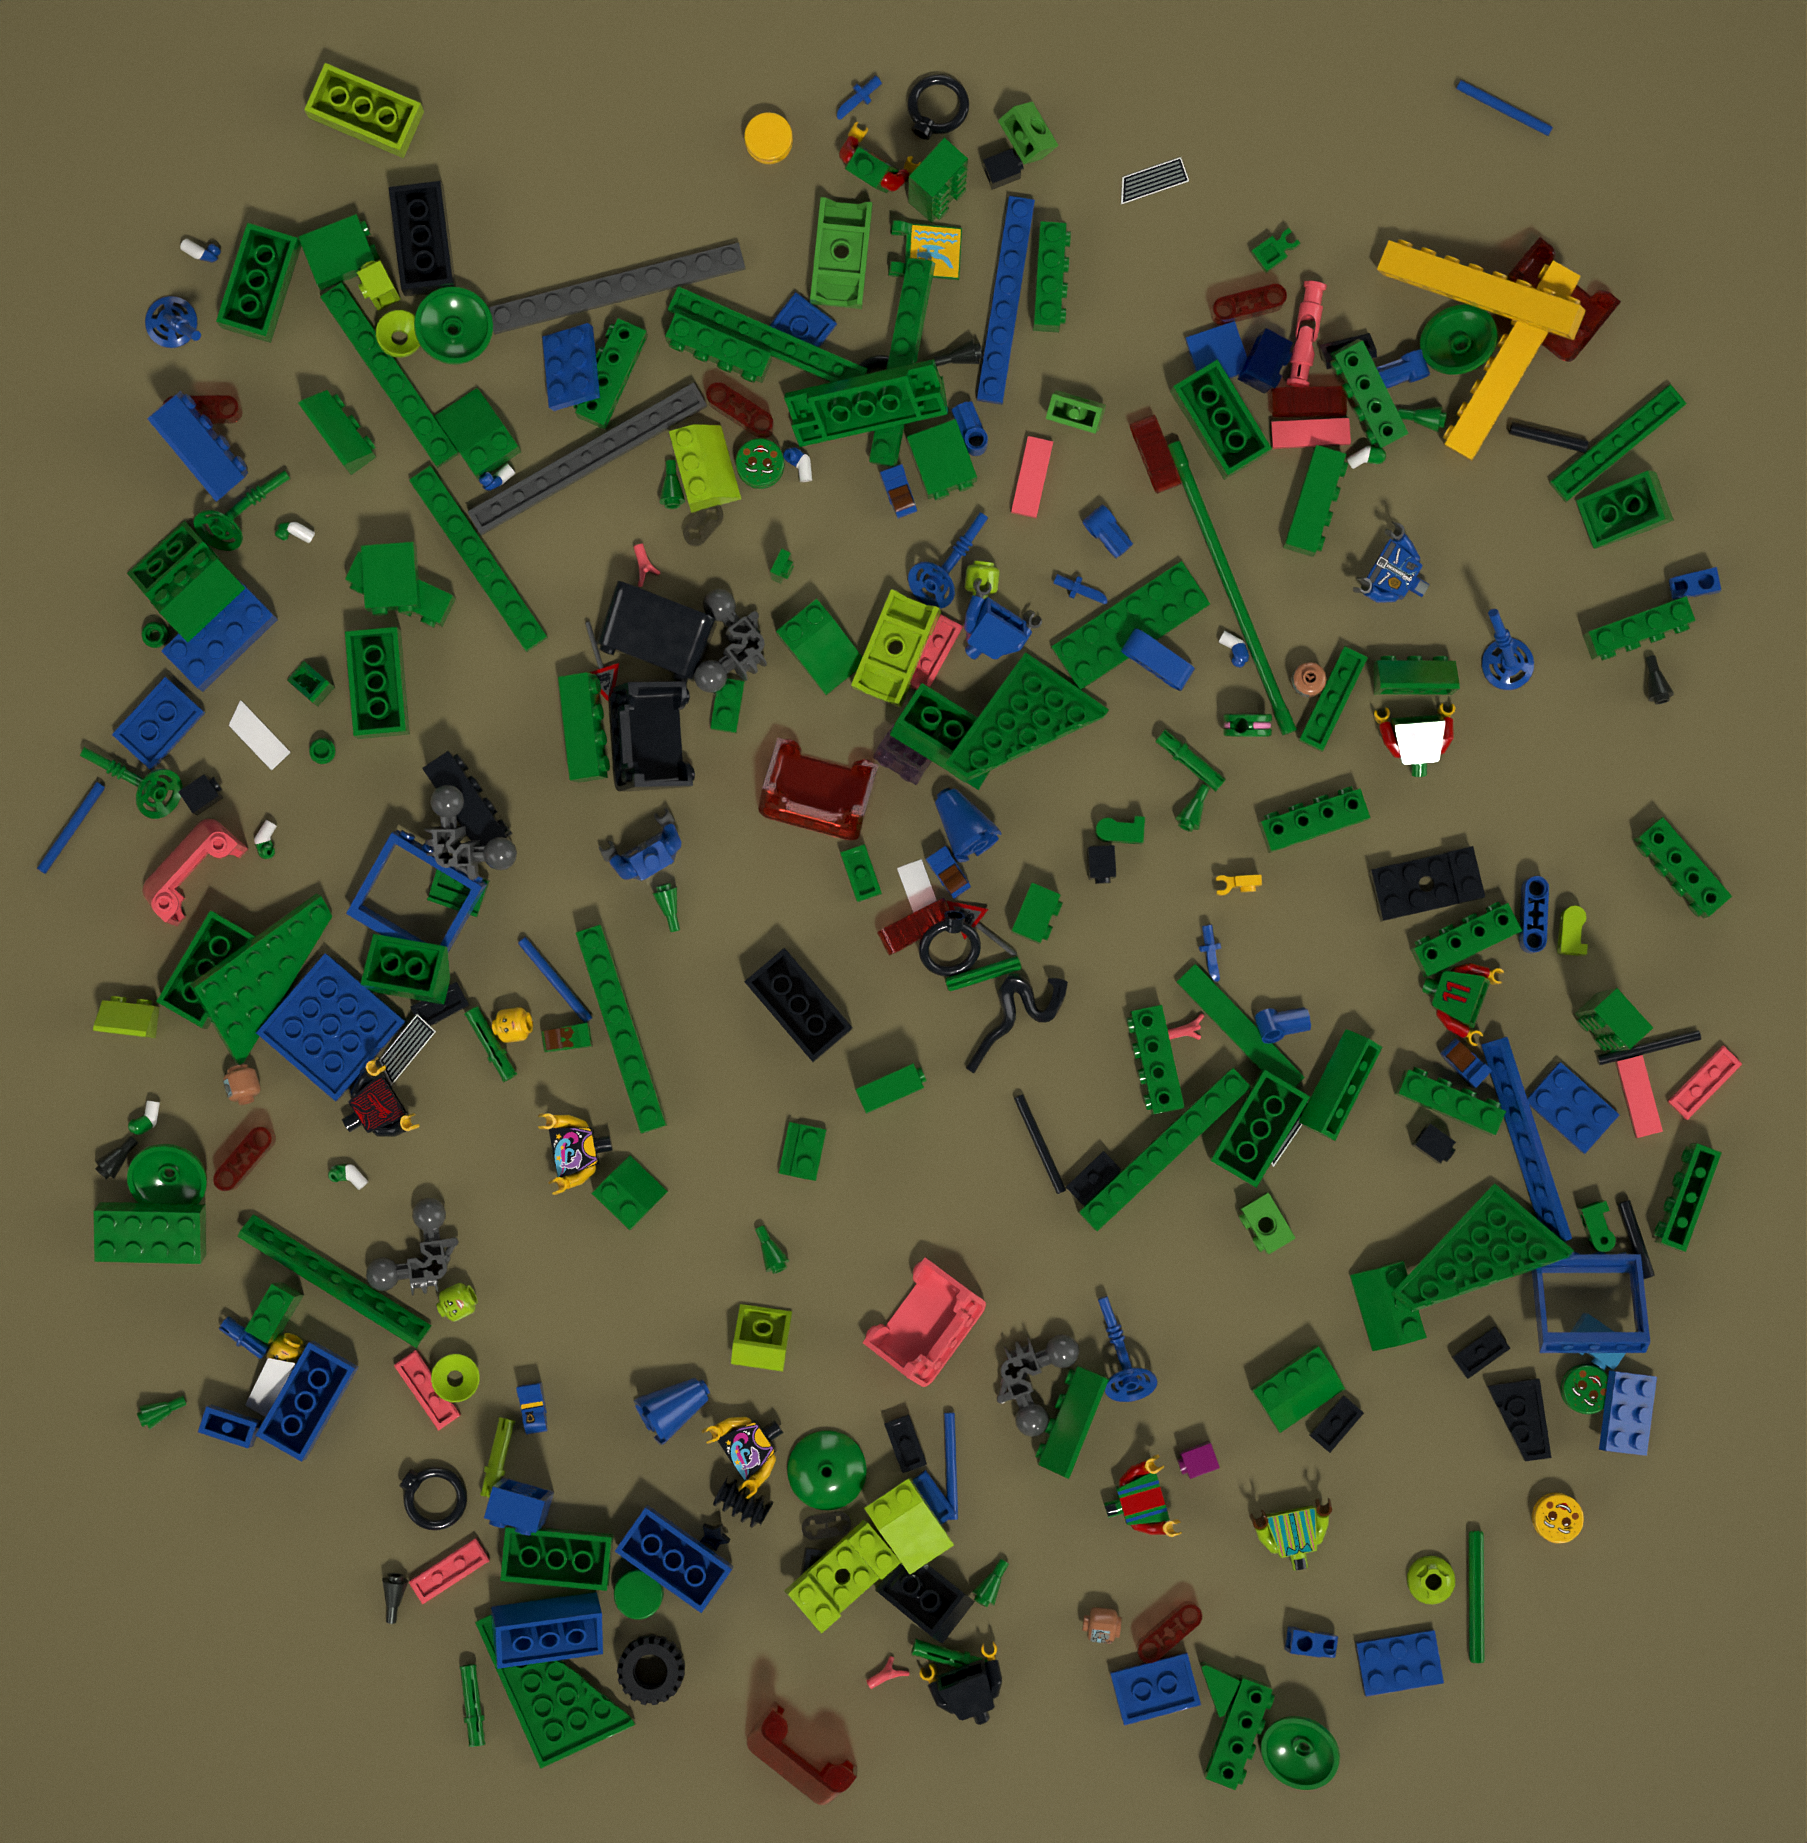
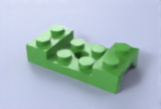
(835, 279)

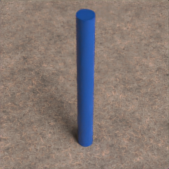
(1504, 107)
(71, 827)
(555, 980)
(951, 1466)

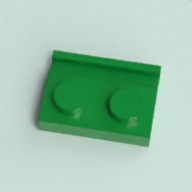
(452, 893)
(802, 1151)

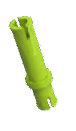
(498, 1455)

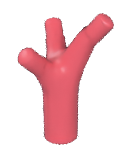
(644, 564)
(1187, 1030)
(886, 1674)

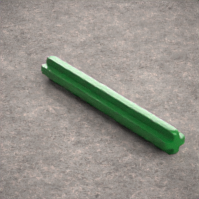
(1476, 1597)

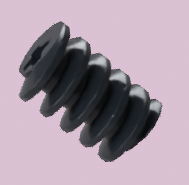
(737, 1500)

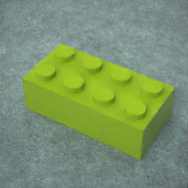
(364, 110)

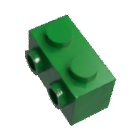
(1036, 914)

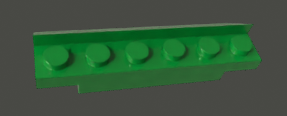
(867, 403)

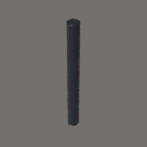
(1649, 1047)
(1040, 1144)

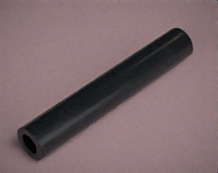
(1548, 437)
(1636, 1237)

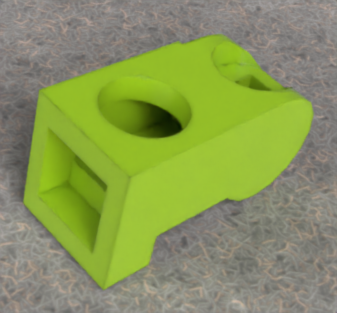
(1570, 932)

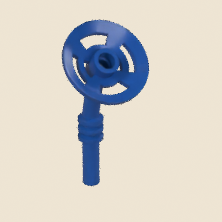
(183, 325)
(941, 576)
(1506, 659)
(1128, 1374)

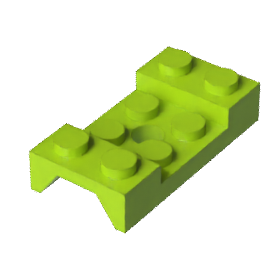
(888, 674)
(864, 1558)

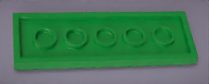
(1152, 609)

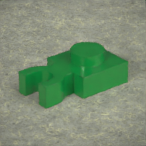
(1272, 252)

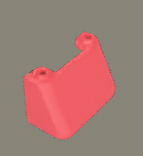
(205, 839)
(927, 1324)

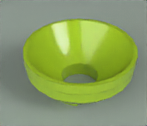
(395, 322)
(451, 1363)
(1421, 1570)

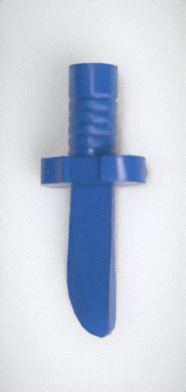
(862, 94)
(1076, 587)
(1210, 947)

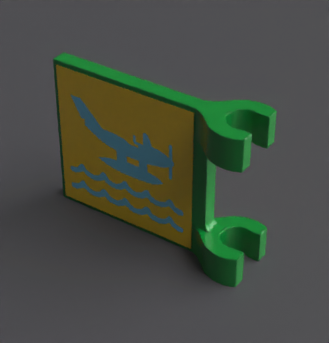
(929, 243)

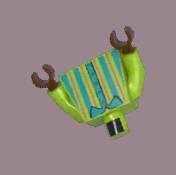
(1294, 1531)

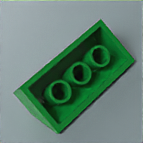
(1072, 1420)

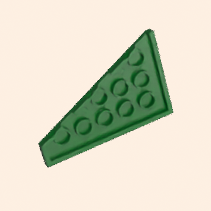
(556, 1705)

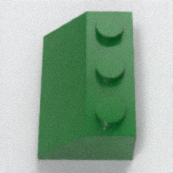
(339, 430)
(167, 560)
(197, 594)
(1415, 676)
(407, 969)
(1384, 1317)
(1298, 1388)

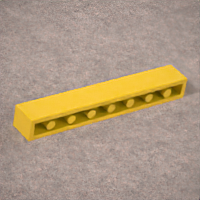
(1482, 289)
(1504, 371)

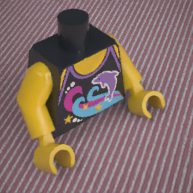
(573, 1149)
(747, 1448)

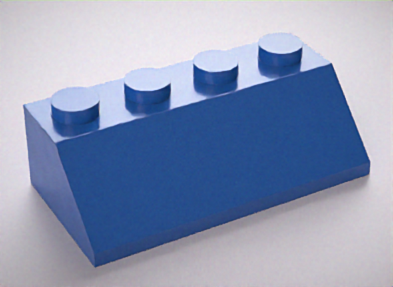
(198, 445)
(547, 1630)

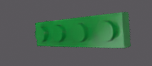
(1333, 699)

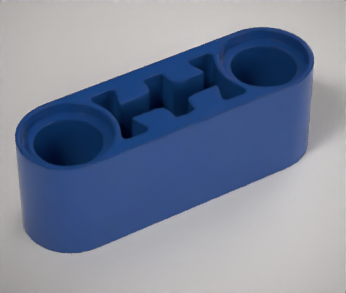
(1157, 659)
(1541, 908)

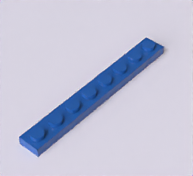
(1005, 300)
(1525, 1137)

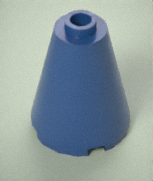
(965, 825)
(671, 1407)

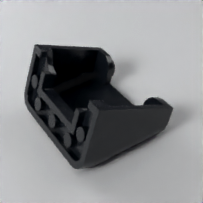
(656, 631)
(648, 736)

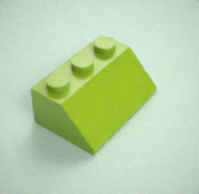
(704, 466)

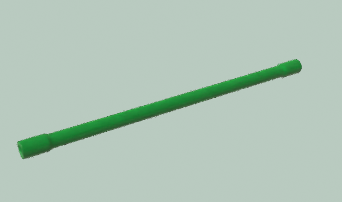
(1281, 712)

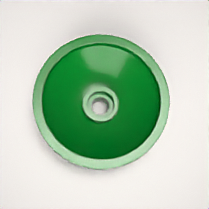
(456, 309)
(1453, 330)
(153, 1183)
(829, 1450)
(1295, 1763)

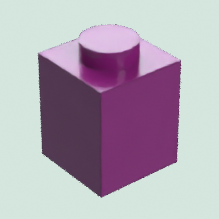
(1198, 1460)

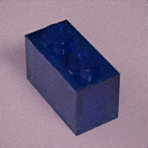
(1265, 361)

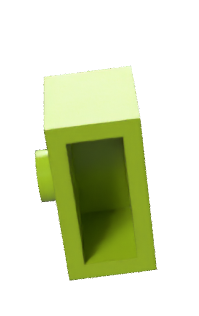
(377, 285)

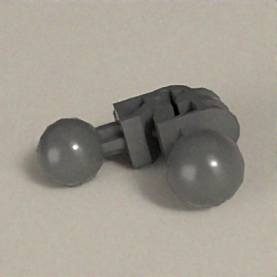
(712, 674)
(498, 853)
(384, 1273)
(1061, 1352)

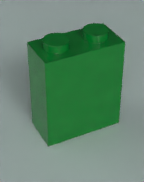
(338, 251)
(942, 460)
(390, 578)
(891, 1088)
(274, 1312)

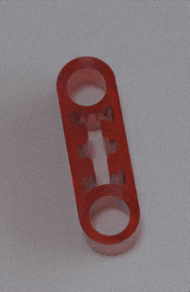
(1252, 296)
(739, 401)
(1308, 401)
(217, 403)
(1155, 454)
(912, 927)
(235, 1159)
(1167, 1640)

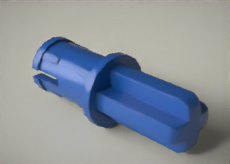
(241, 1337)

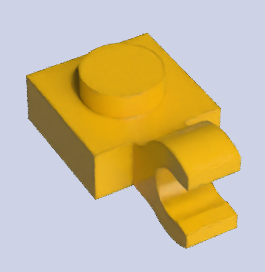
(1246, 883)

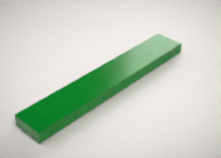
(1617, 443)
(1237, 1026)

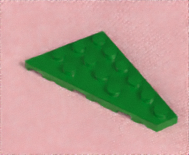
(1023, 715)
(255, 978)
(1485, 1247)

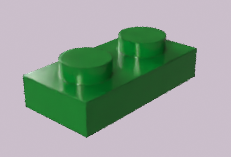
(782, 566)
(728, 706)
(861, 873)

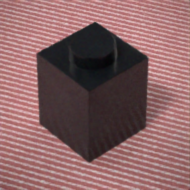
(1002, 168)
(201, 794)
(1101, 864)
(1434, 1144)

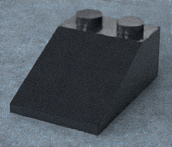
(926, 1599)

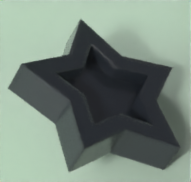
(714, 1536)

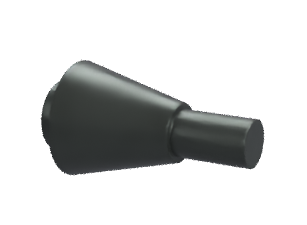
(964, 354)
(1658, 687)
(111, 1163)
(394, 1589)

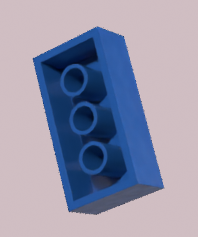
(220, 640)
(307, 1401)
(518, 1506)
(674, 1558)

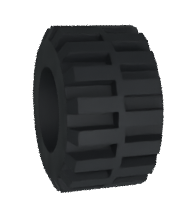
(646, 1692)

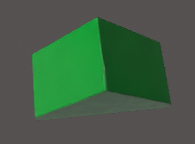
(310, 683)
(1221, 1686)

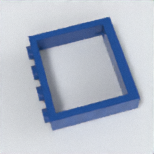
(386, 927)
(1595, 1341)

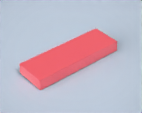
(1310, 433)
(1032, 477)
(935, 652)
(1704, 1082)
(1639, 1096)
(418, 1379)
(449, 1571)

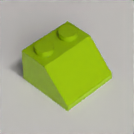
(127, 1018)
(761, 1337)

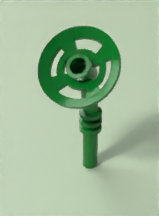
(225, 521)
(151, 789)

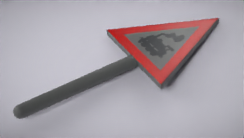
(606, 675)
(972, 917)

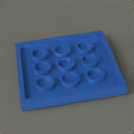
(330, 1027)

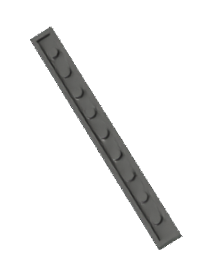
(617, 288)
(587, 459)

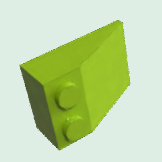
(909, 1526)

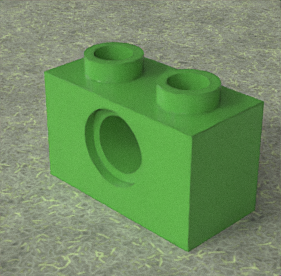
(1028, 132)
(1075, 411)
(1278, 1235)

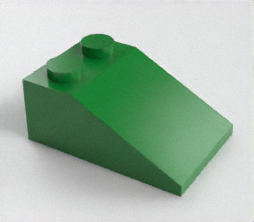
(478, 433)
(1625, 509)
(820, 646)

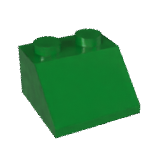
(629, 1192)

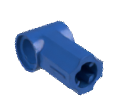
(1408, 368)
(970, 427)
(1103, 526)
(1274, 1024)

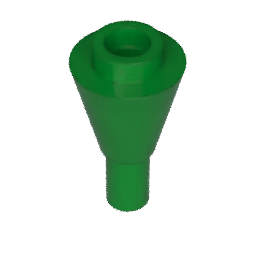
(1428, 417)
(671, 492)
(1190, 816)
(667, 900)
(773, 1256)
(154, 1413)
(988, 1589)

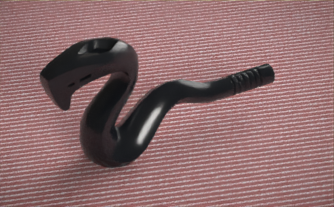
(1019, 984)

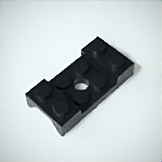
(1453, 876)

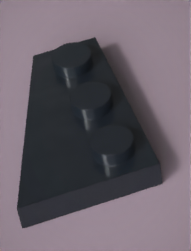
(1524, 1415)

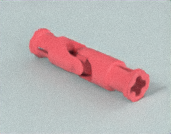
(1303, 351)

